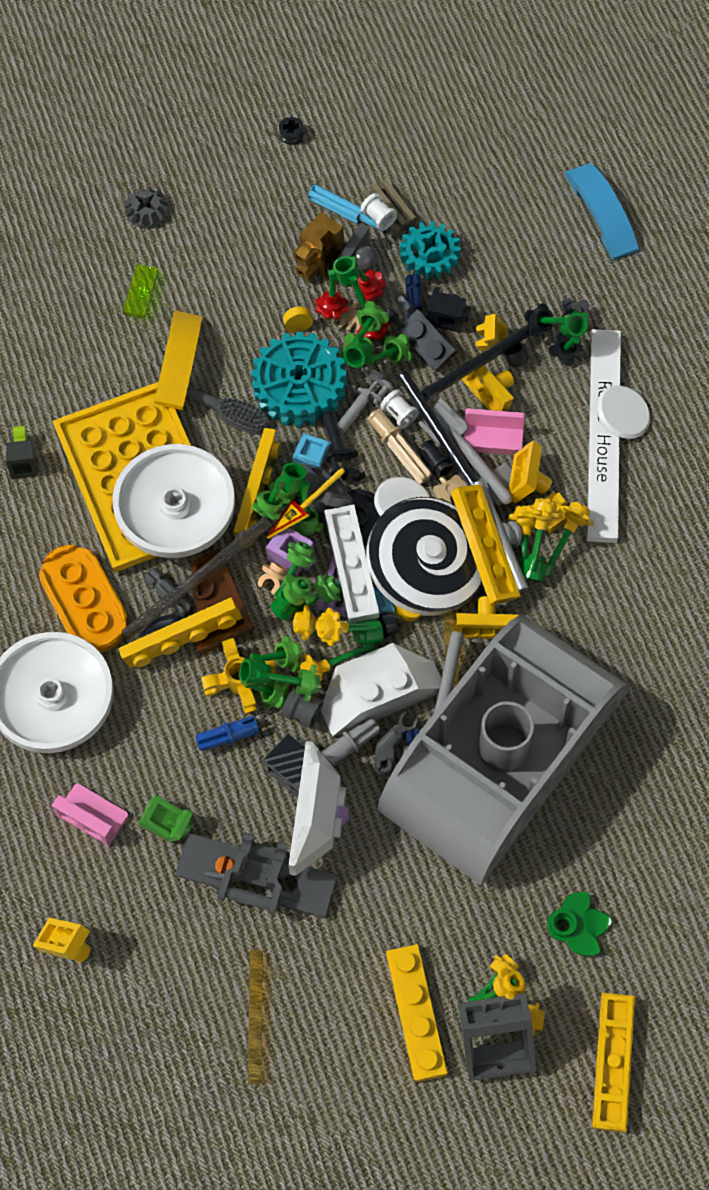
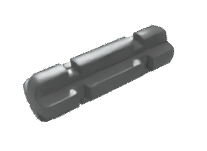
(163, 587)

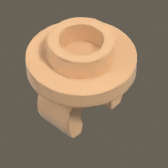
(275, 572)

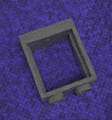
(497, 1017)

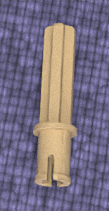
(393, 438)

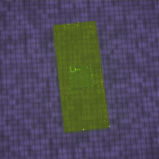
(140, 291)

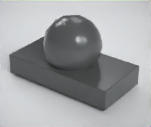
(358, 247)
(333, 496)

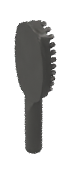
(233, 411)

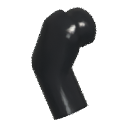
(159, 623)

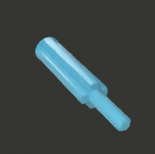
(339, 205)

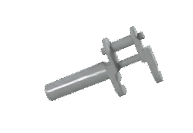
(364, 397)

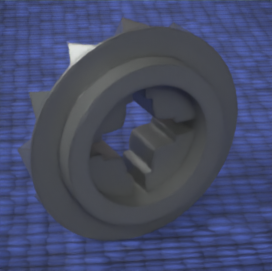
(146, 217)

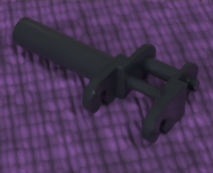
(340, 453)

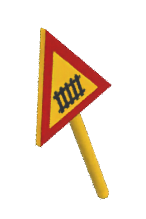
(296, 513)

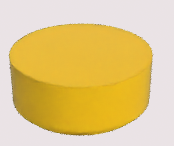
(297, 319)

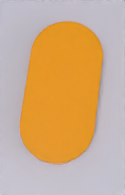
(83, 596)

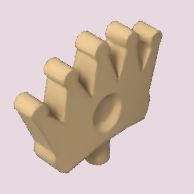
(348, 318)
(444, 490)

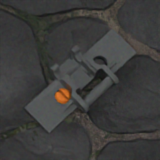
(255, 864)

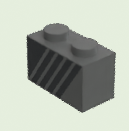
(286, 762)

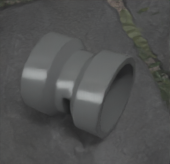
(304, 711)

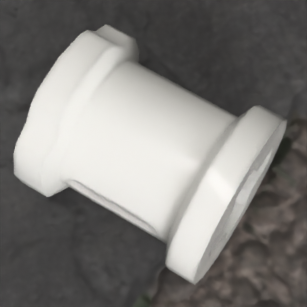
(379, 211)
(399, 408)

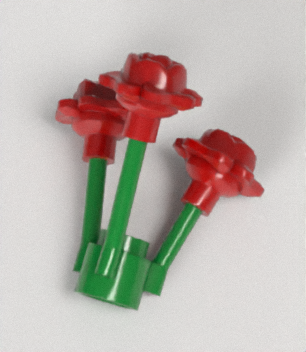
(366, 286)

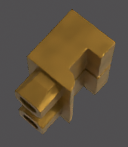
(318, 245)

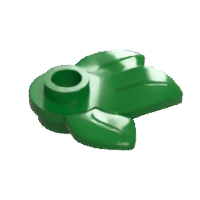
(583, 922)

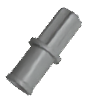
(351, 741)

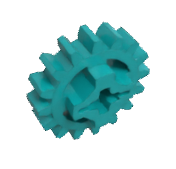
(430, 248)

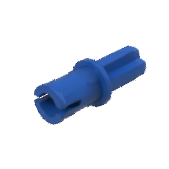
(227, 733)

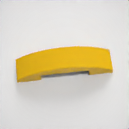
(178, 360)

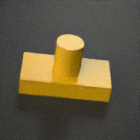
(491, 388)
(525, 473)
(485, 623)
(63, 940)

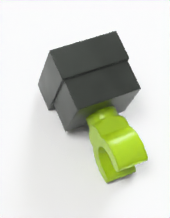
(21, 455)

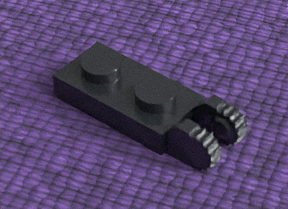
(423, 335)

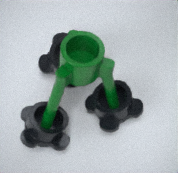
(572, 325)

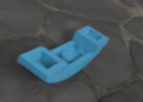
(605, 209)

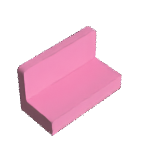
(494, 431)
(90, 813)

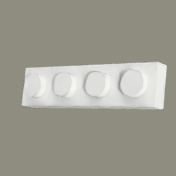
(351, 564)

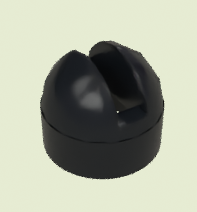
(517, 355)
(389, 623)

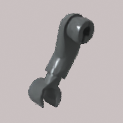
(386, 746)

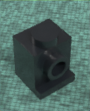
(448, 311)

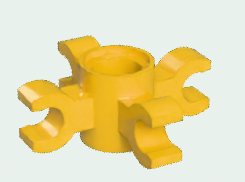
(216, 682)

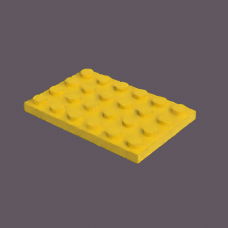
(99, 447)

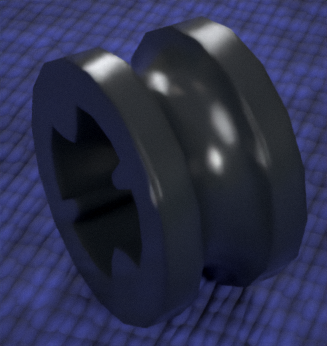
(297, 135)

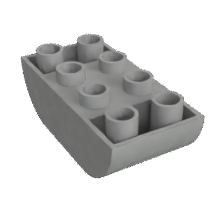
(499, 746)

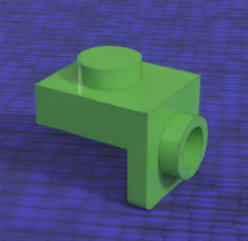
(166, 820)

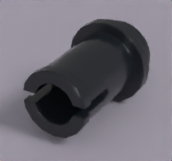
(434, 457)

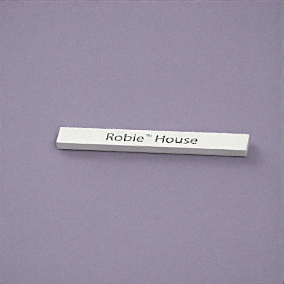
(603, 445)

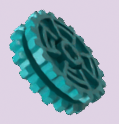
(293, 359)

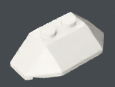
(377, 687)
(316, 810)

